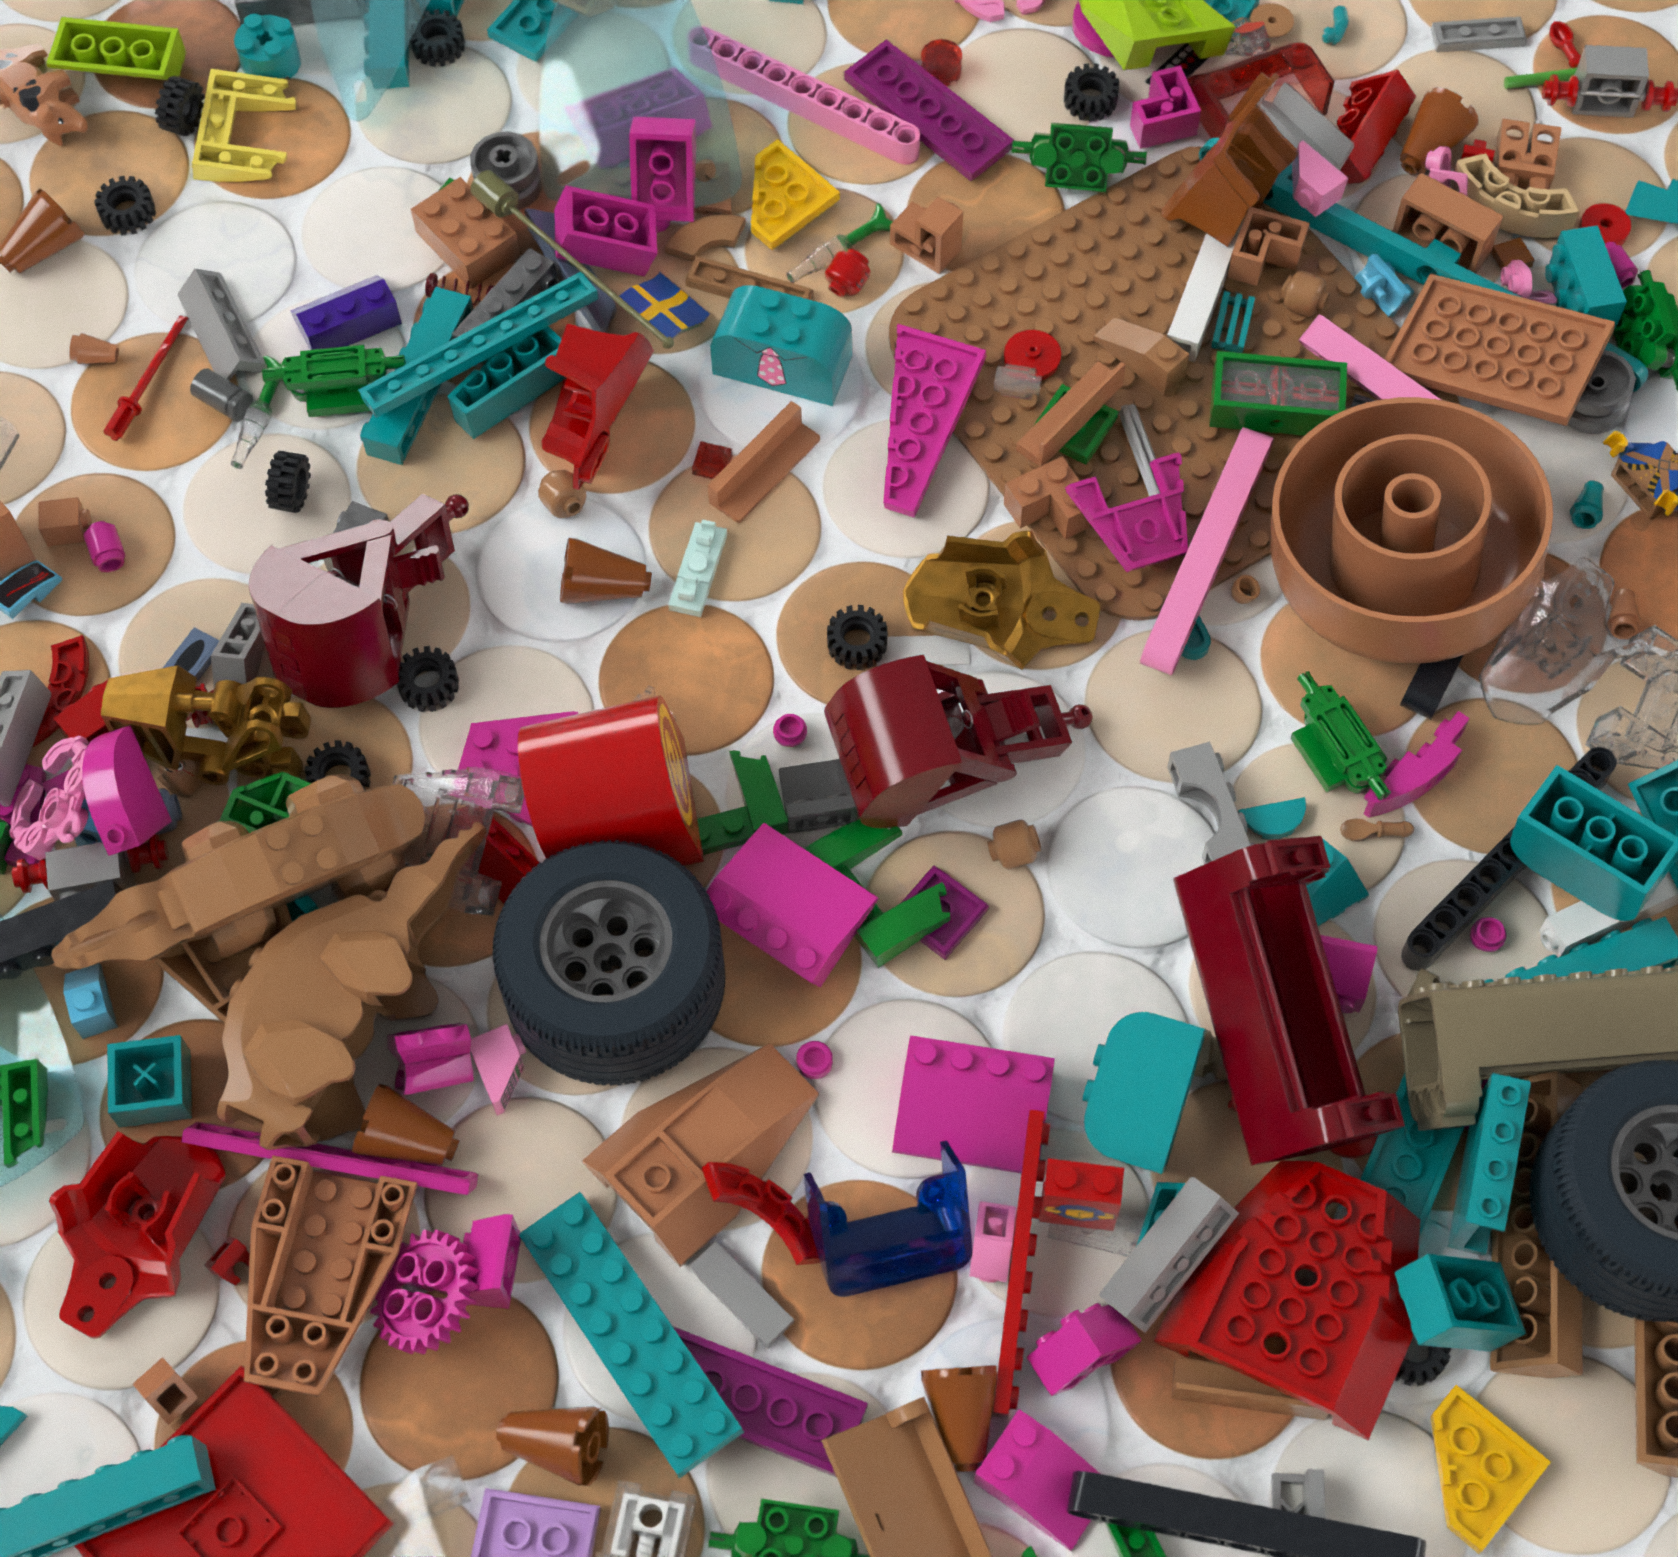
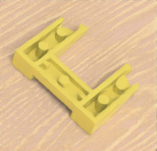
(225, 94)

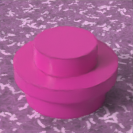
(790, 730)
(1488, 934)

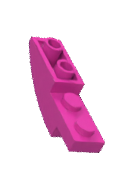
(1420, 772)

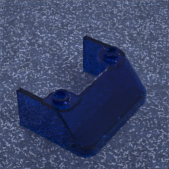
(895, 1244)

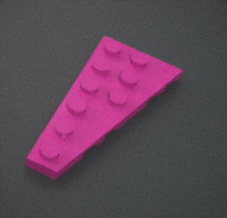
(927, 400)

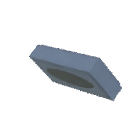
(194, 653)

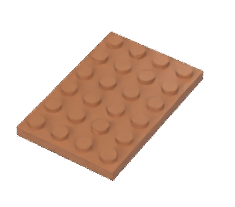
(1499, 348)

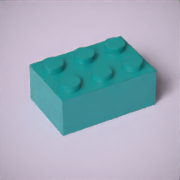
(1585, 275)
(1459, 1303)

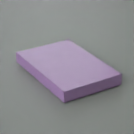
(534, 1526)

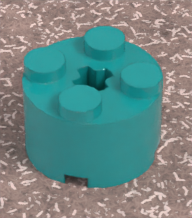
(267, 46)

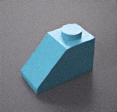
(89, 1001)

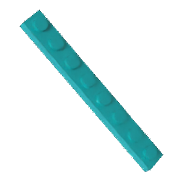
(478, 344)

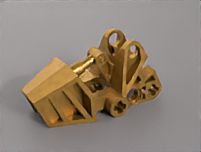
(246, 714)

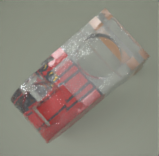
(1248, 38)

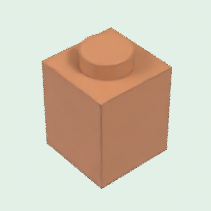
(63, 521)
(165, 1391)

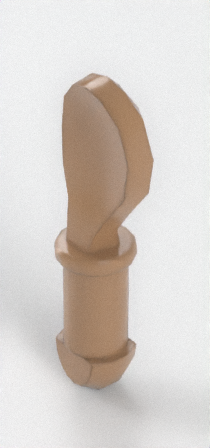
(1360, 829)

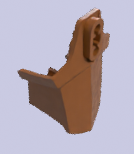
(1235, 170)

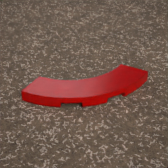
(66, 681)
(768, 1201)

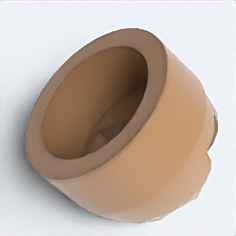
(1245, 585)

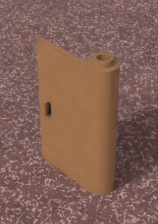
(905, 1487)

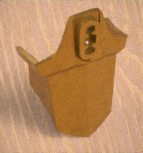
(997, 598)

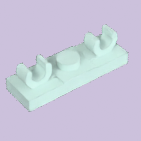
(698, 568)

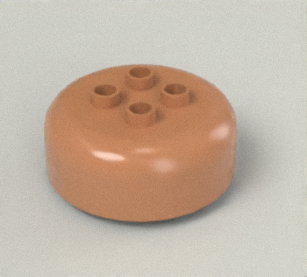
(1417, 536)

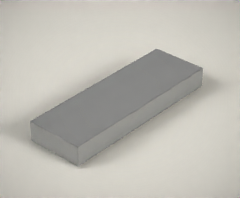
(1478, 34)
(741, 1294)

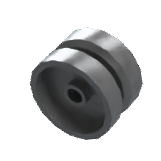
(513, 160)
(1606, 396)

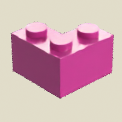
(1168, 112)
(1082, 1346)

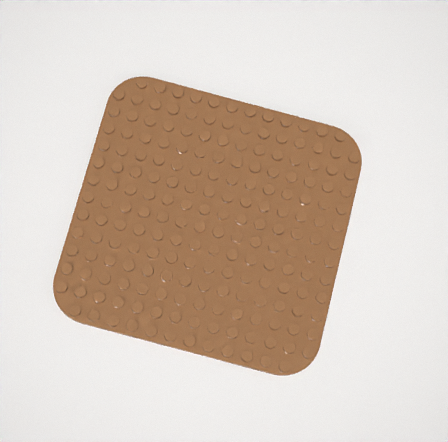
(1128, 264)

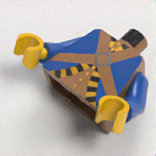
(1646, 473)

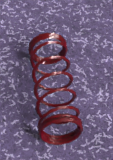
(432, 282)

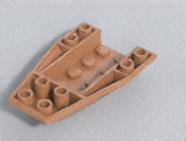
(727, 1117)
(315, 1269)

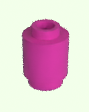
(1623, 265)
(104, 546)

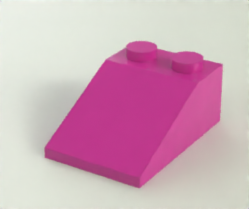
(664, 166)
(1033, 1477)

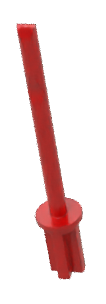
(128, 406)

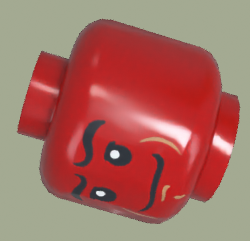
(847, 273)

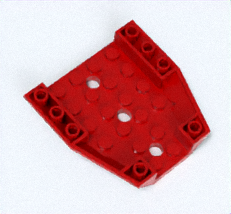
(1340, 1332)

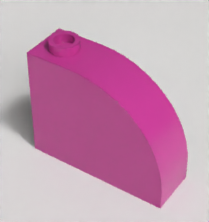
(121, 791)

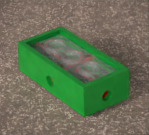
(1275, 392)

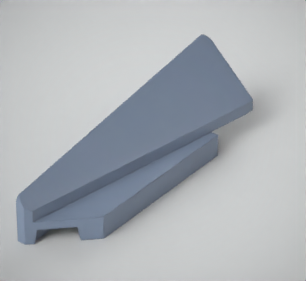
(596, 313)

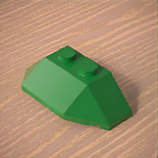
(262, 801)

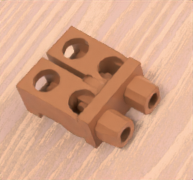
(1527, 160)

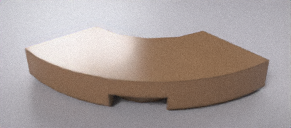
(705, 234)

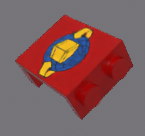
(1081, 1194)

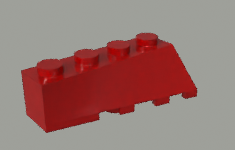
(1372, 120)

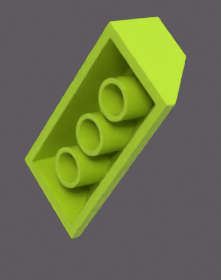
(117, 48)

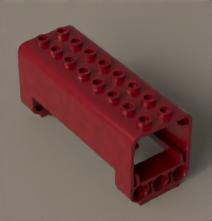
(1277, 1002)

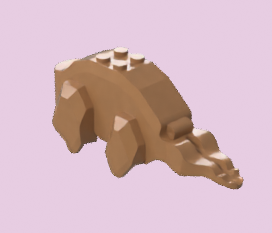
(238, 877)
(316, 996)

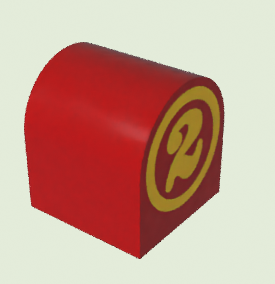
(611, 779)

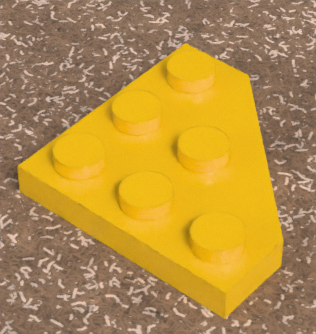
(786, 194)
(1480, 1468)

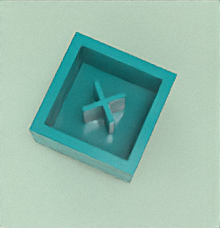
(149, 1081)

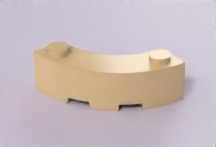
(1524, 212)

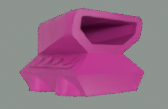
(431, 1058)

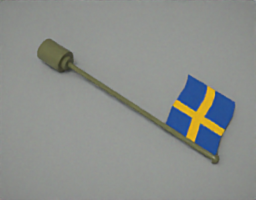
(653, 303)

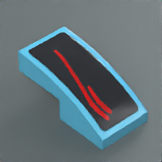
(24, 585)

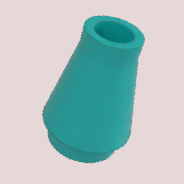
(1588, 507)

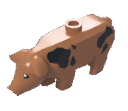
(38, 96)

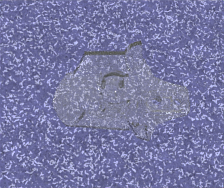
(1552, 648)

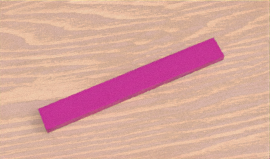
(333, 1158)

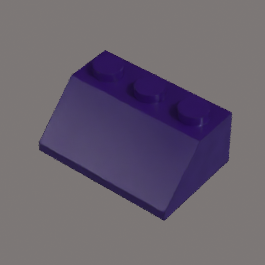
(348, 315)

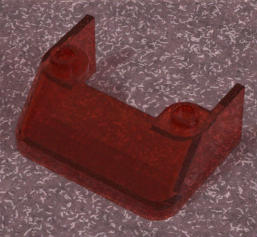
(1239, 75)

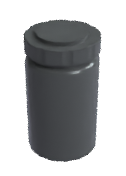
(221, 394)

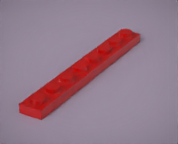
(1019, 1279)

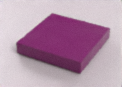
(964, 910)

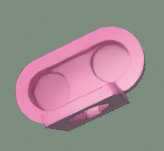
(1439, 167)
(1518, 280)

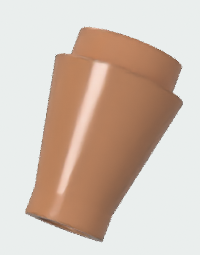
(91, 350)
(1624, 615)

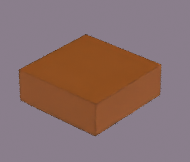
(1512, 250)

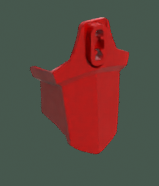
(599, 380)
(132, 1225)

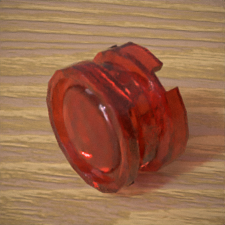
(942, 60)

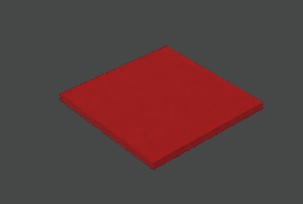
(270, 1497)

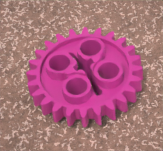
(418, 1319)

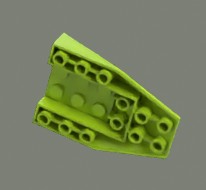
(1139, 26)

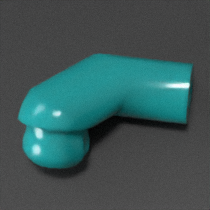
(1341, 22)

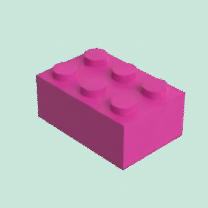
(606, 230)

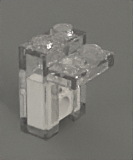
(625, 1521)

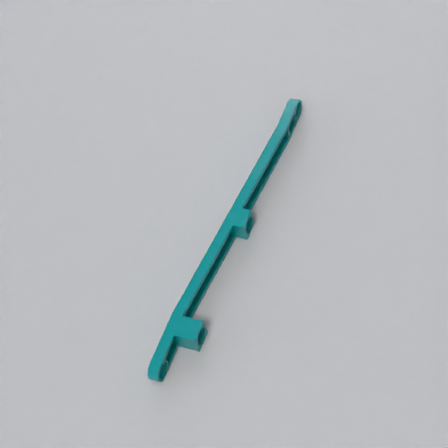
(1400, 252)

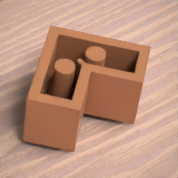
(929, 233)
(1266, 239)
(1044, 494)

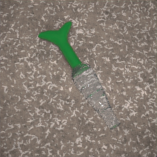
(823, 255)
(255, 419)

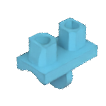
(1383, 286)

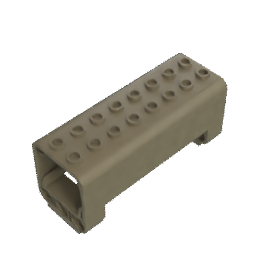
(1529, 1029)

